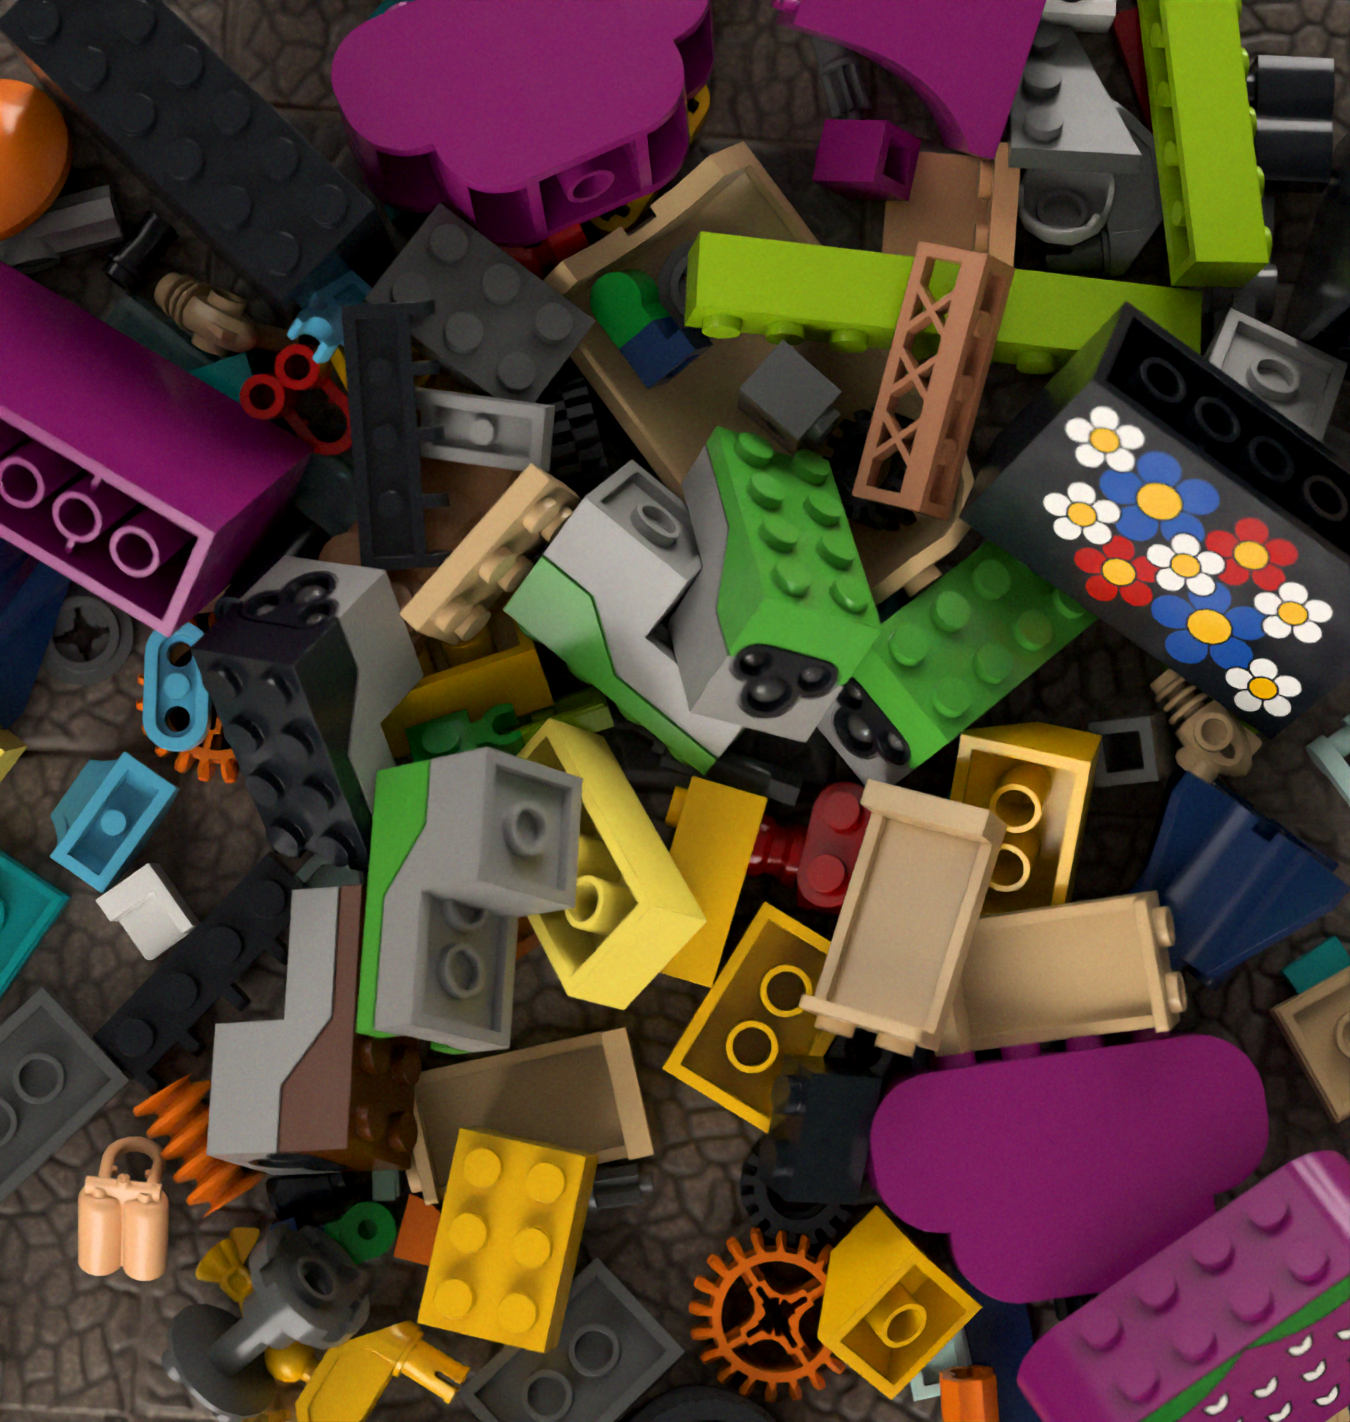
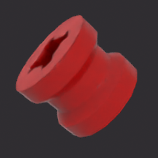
(777, 851)

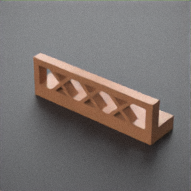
(954, 386)

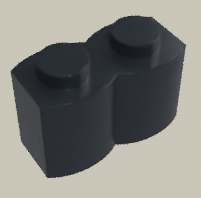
(1293, 121)

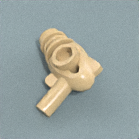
(216, 317)
(1211, 733)

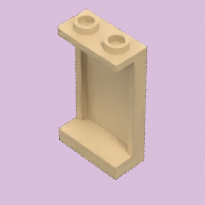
(907, 918)
(1066, 974)
(558, 1092)

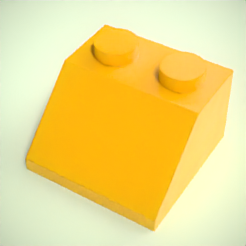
(889, 1303)

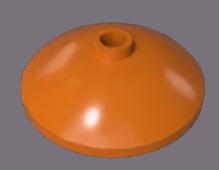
(33, 155)

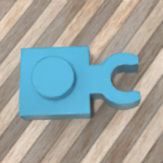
(323, 313)

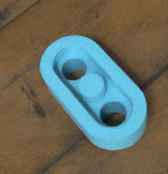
(172, 688)

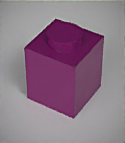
(866, 160)

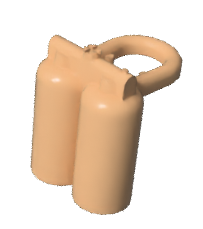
(124, 1219)

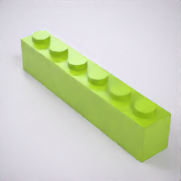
(1204, 142)

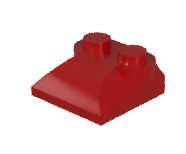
(831, 848)

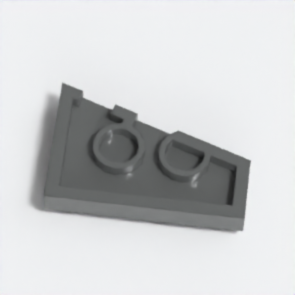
(1064, 112)

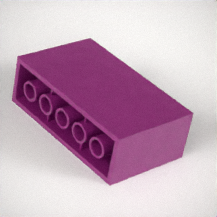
(129, 462)

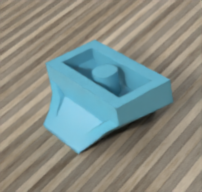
(109, 818)

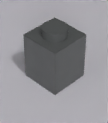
(1134, 748)

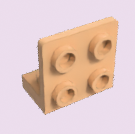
(958, 205)

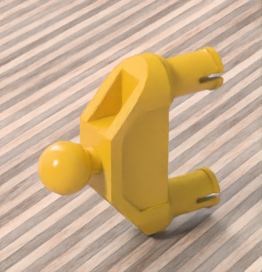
(357, 1372)

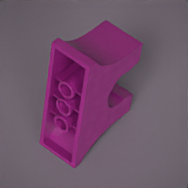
(951, 53)

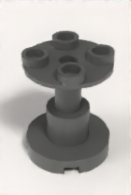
(298, 1294)

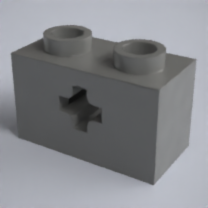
(791, 400)

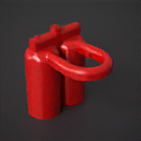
(277, 394)

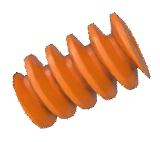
(186, 1122)

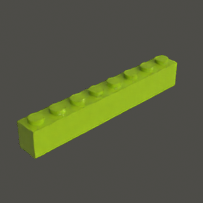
(857, 297)

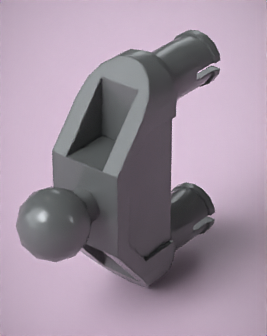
(1130, 224)

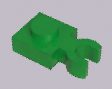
(457, 734)

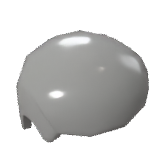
(1065, 204)

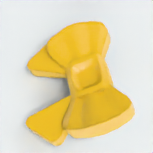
(225, 1264)

